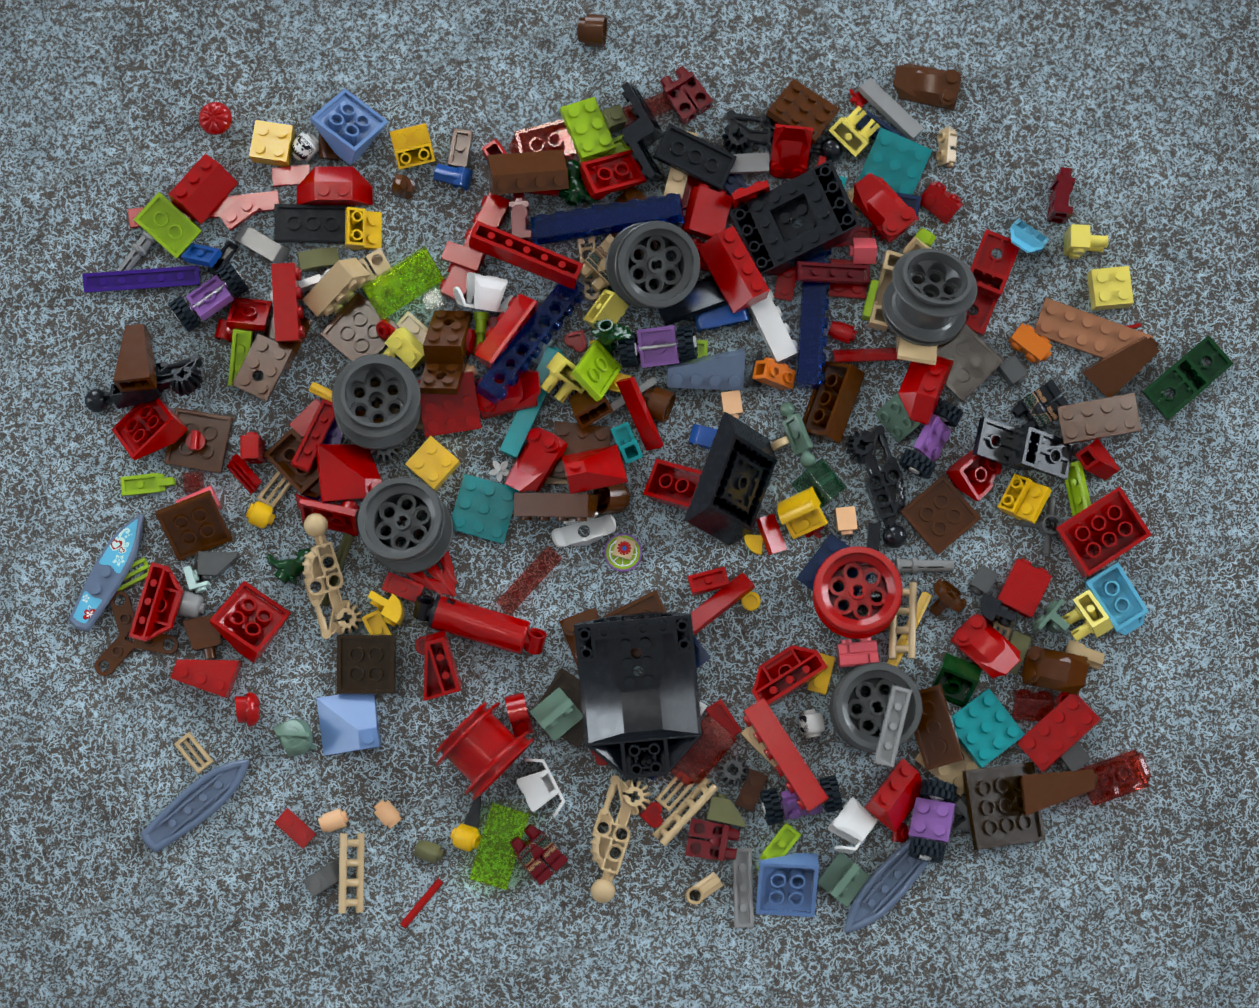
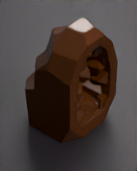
(403, 187)

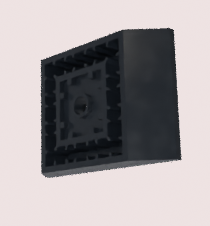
(769, 220)
(732, 482)

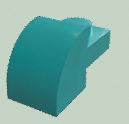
(626, 442)

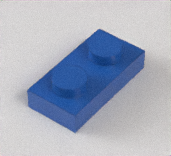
(201, 255)

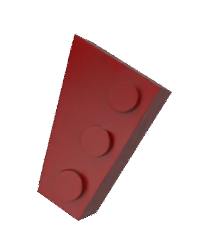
(439, 667)
(208, 675)

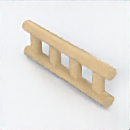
(910, 629)
(676, 814)
(359, 881)

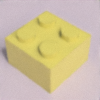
(1110, 288)

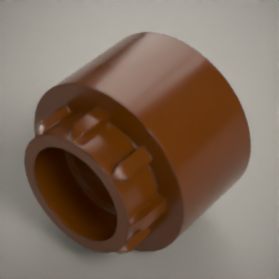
(592, 30)
(659, 403)
(612, 498)

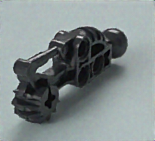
(829, 148)
(182, 381)
(893, 491)

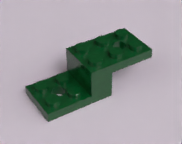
(1187, 378)

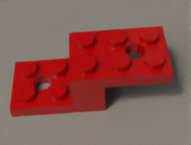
(990, 276)

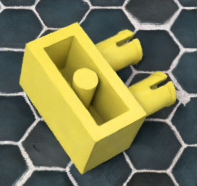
(845, 131)
(1079, 240)
(405, 347)
(561, 369)
(1090, 610)

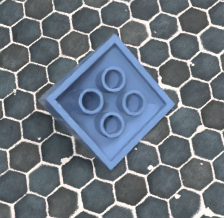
(348, 126)
(348, 723)
(788, 885)

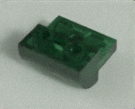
(822, 479)

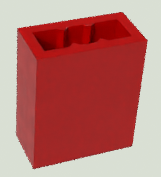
(706, 212)
(1024, 588)

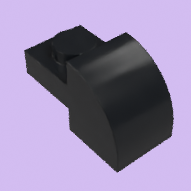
(992, 612)

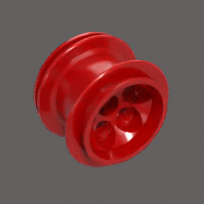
(849, 622)
(482, 749)

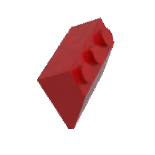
(202, 189)
(895, 795)

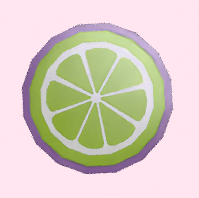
(620, 564)

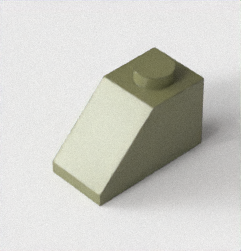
(724, 811)

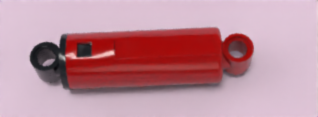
(479, 624)

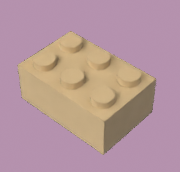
(336, 287)

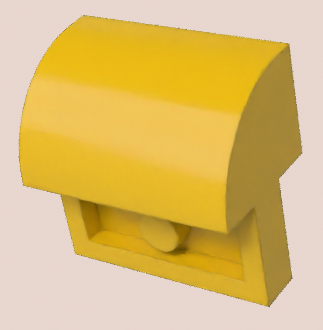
(412, 146)
(363, 229)
(1024, 499)
(801, 513)
(391, 609)

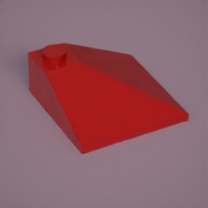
(148, 428)
(594, 469)
(345, 472)
(249, 621)

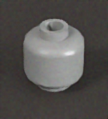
(191, 605)

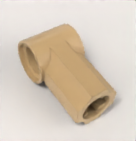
(1095, 658)
(705, 888)

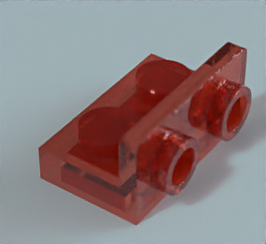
(1032, 705)

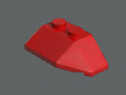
(335, 187)
(923, 388)
(157, 604)
(787, 673)

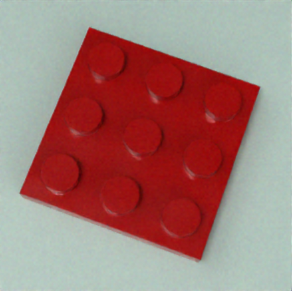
(450, 412)

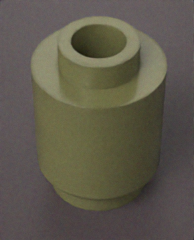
(428, 851)

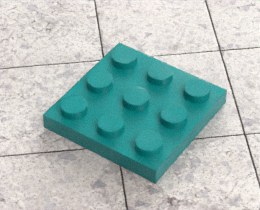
(896, 161)
(483, 509)
(985, 728)

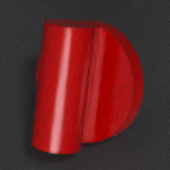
(384, 329)
(195, 440)
(901, 833)

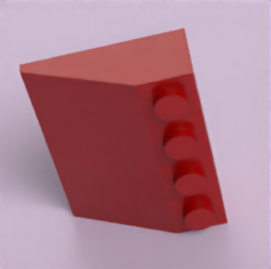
(1102, 532)

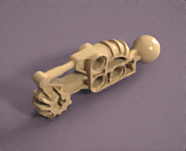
(314, 570)
(603, 889)

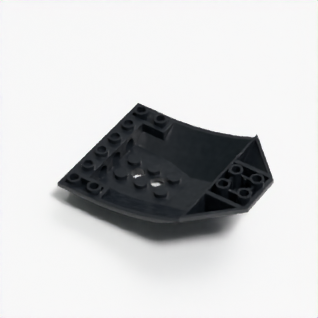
(647, 719)

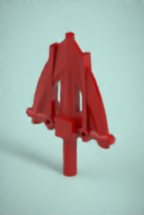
(443, 581)

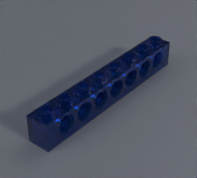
(493, 391)

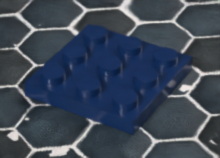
(808, 574)

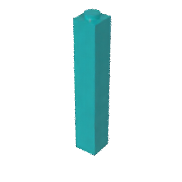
(525, 419)

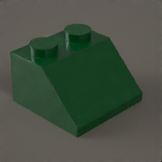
(957, 679)

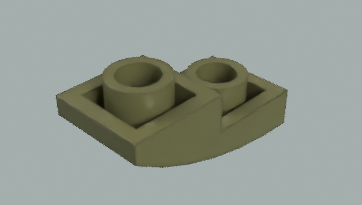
(318, 258)
(1022, 643)

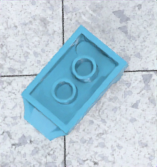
(1027, 237)
(1118, 598)

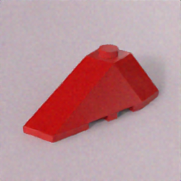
(974, 474)

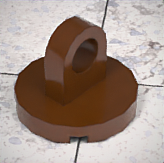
(948, 597)

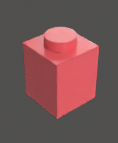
(863, 250)

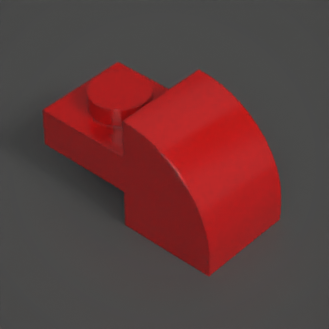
(518, 714)

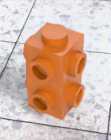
(1031, 344)
(774, 374)

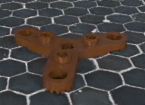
(121, 648)

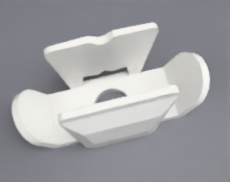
(486, 291)
(569, 534)
(540, 788)
(852, 824)

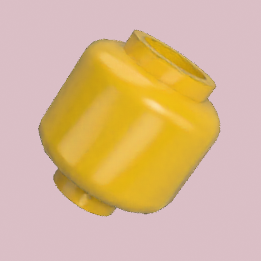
(260, 514)
(465, 837)

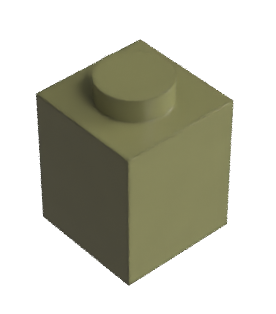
(614, 118)

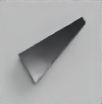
(227, 253)
(751, 382)
(873, 536)
(473, 816)

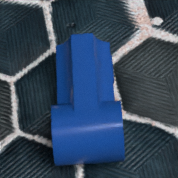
(456, 177)

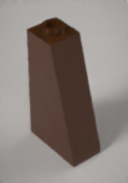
(135, 361)
(1121, 366)
(1049, 789)

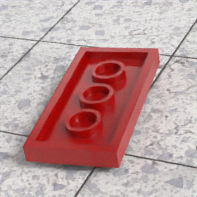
(1058, 731)

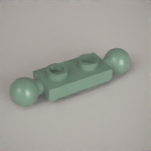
(797, 434)

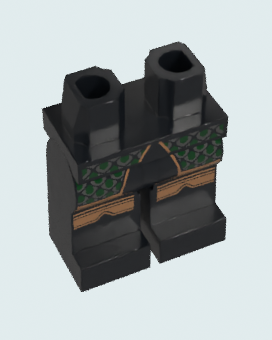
(1034, 406)

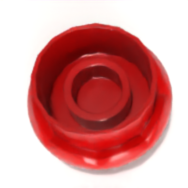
(215, 118)
(247, 709)

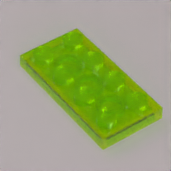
(403, 283)
(494, 856)

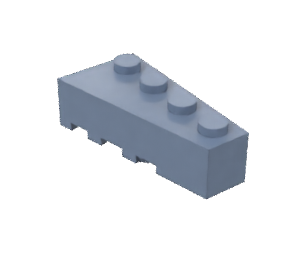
(716, 371)

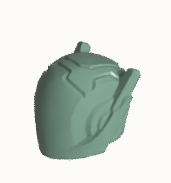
(295, 737)

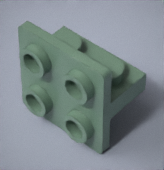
(896, 418)
(1051, 618)
(556, 714)
(843, 879)

